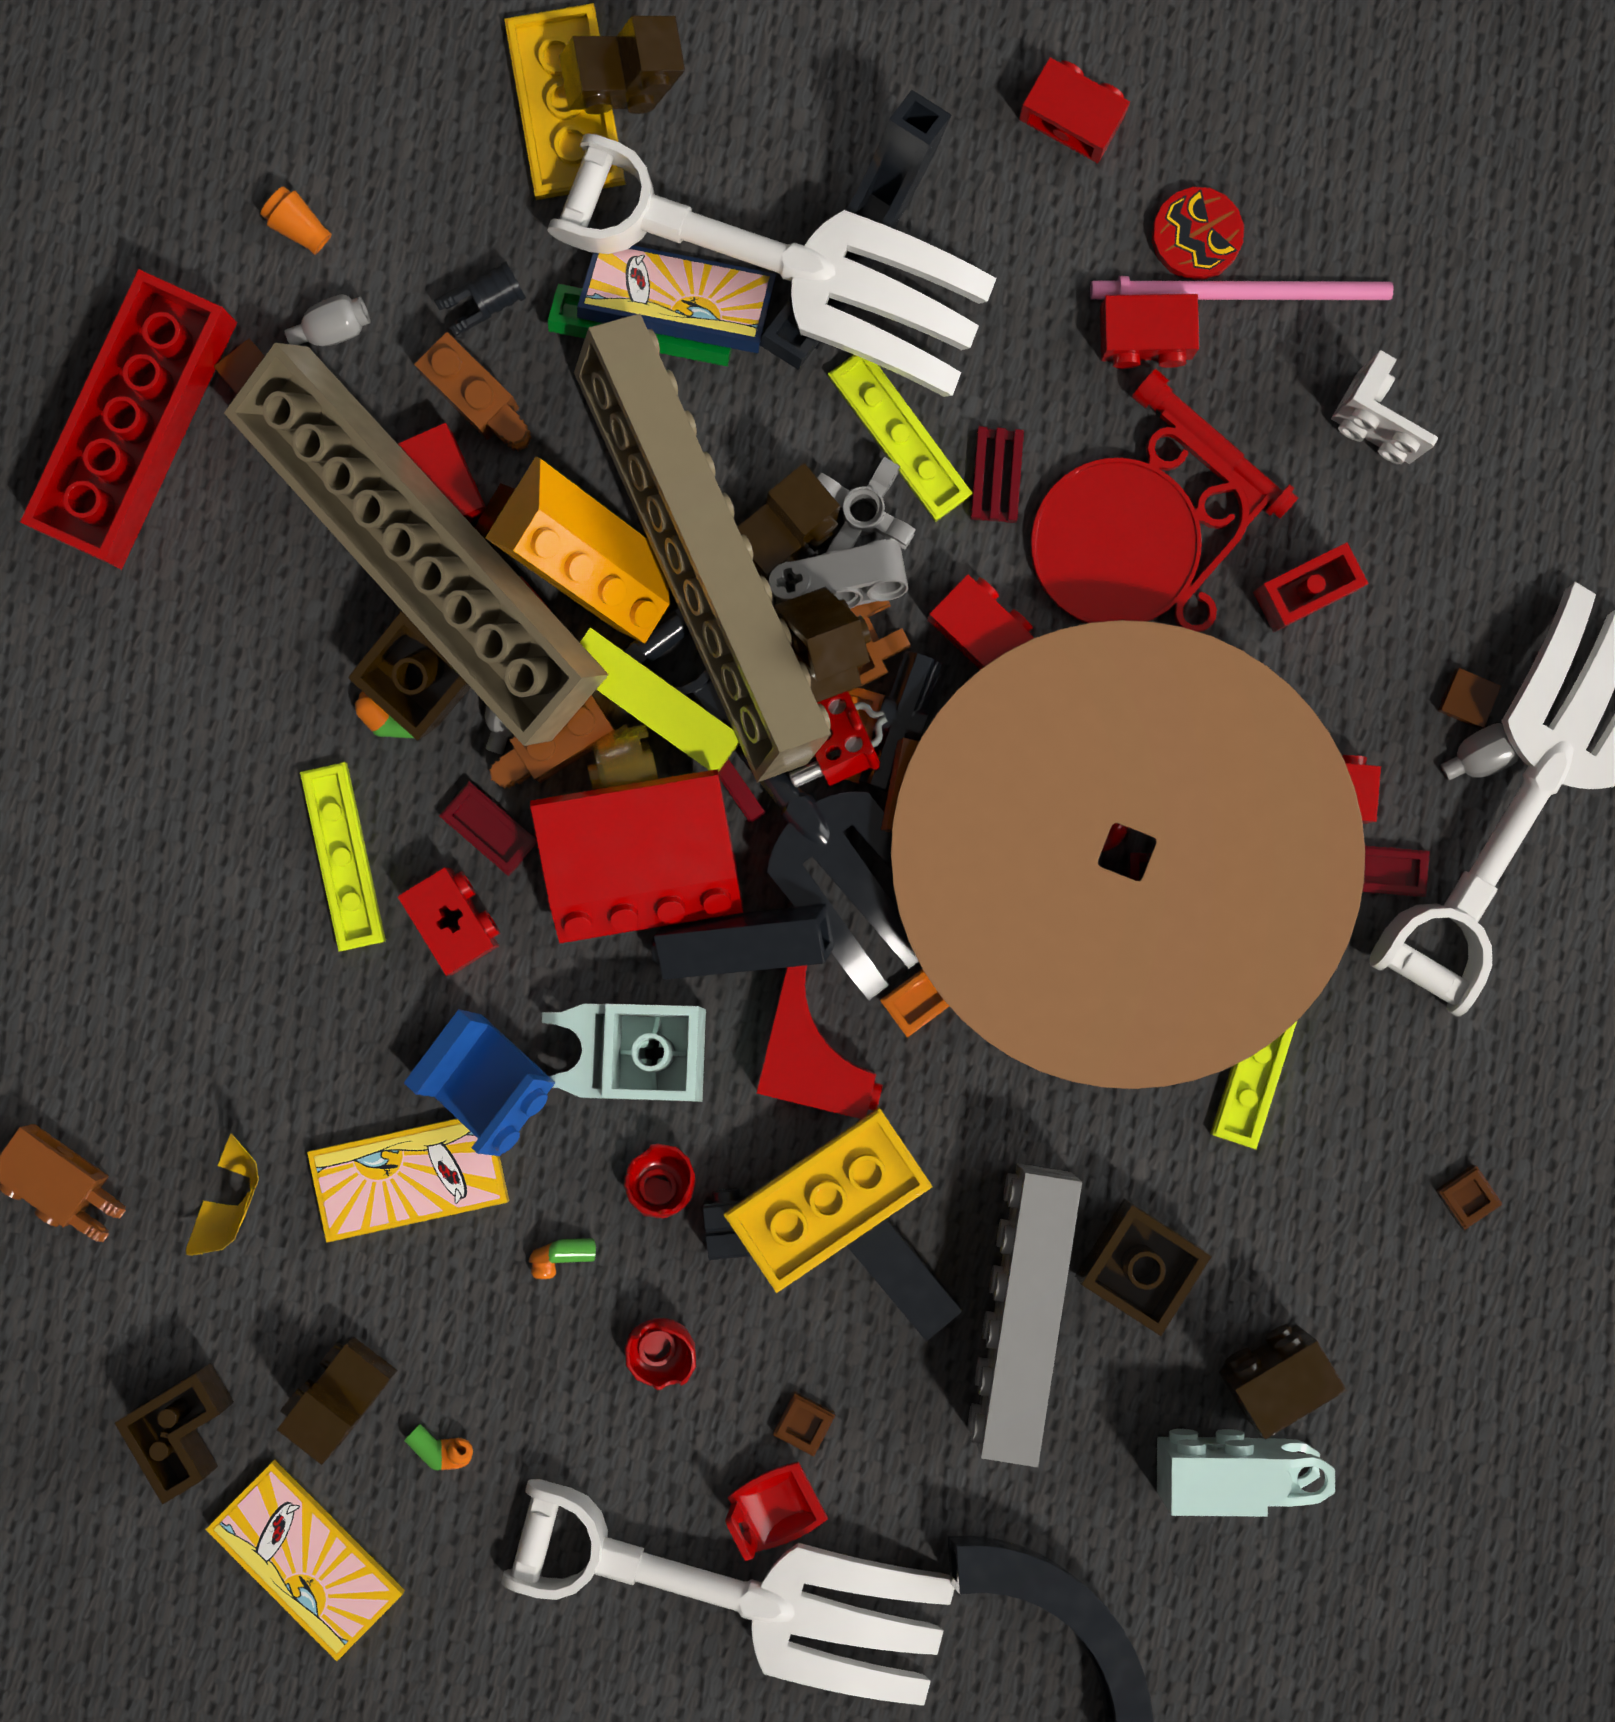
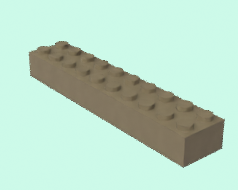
(415, 544)
(701, 548)

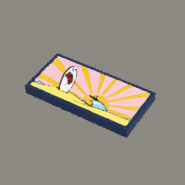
(679, 296)

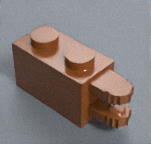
(473, 392)
(550, 757)
(56, 1182)

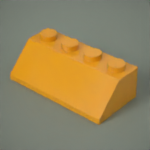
(583, 551)

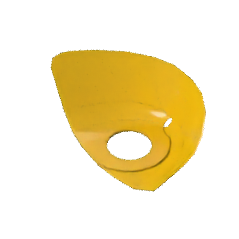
(217, 1222)

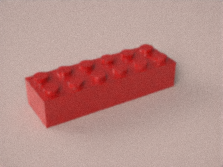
(129, 419)

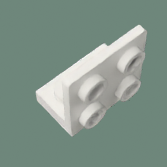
(1365, 418)

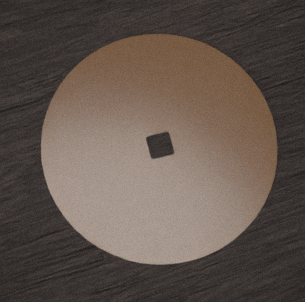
(1106, 971)

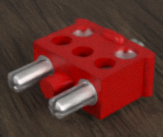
(848, 746)

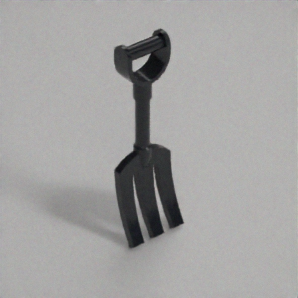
(812, 831)

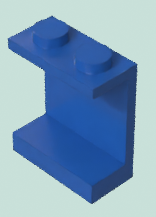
(481, 1081)

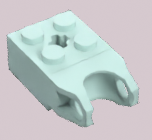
(615, 1048)
(1236, 1474)

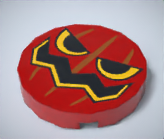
(1197, 233)

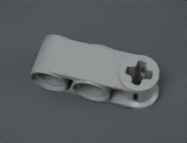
(852, 574)

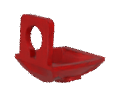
(773, 1510)

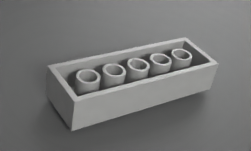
(1026, 1314)

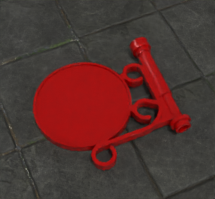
(1124, 534)

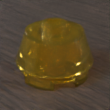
(622, 758)

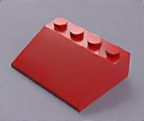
(637, 856)

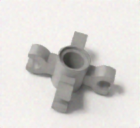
(882, 523)

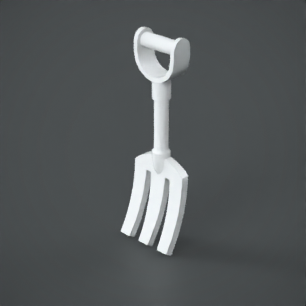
(815, 270)
(1554, 758)
(774, 1606)

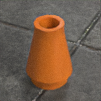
(295, 220)

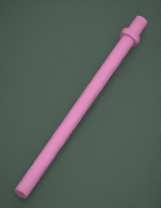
(1248, 289)

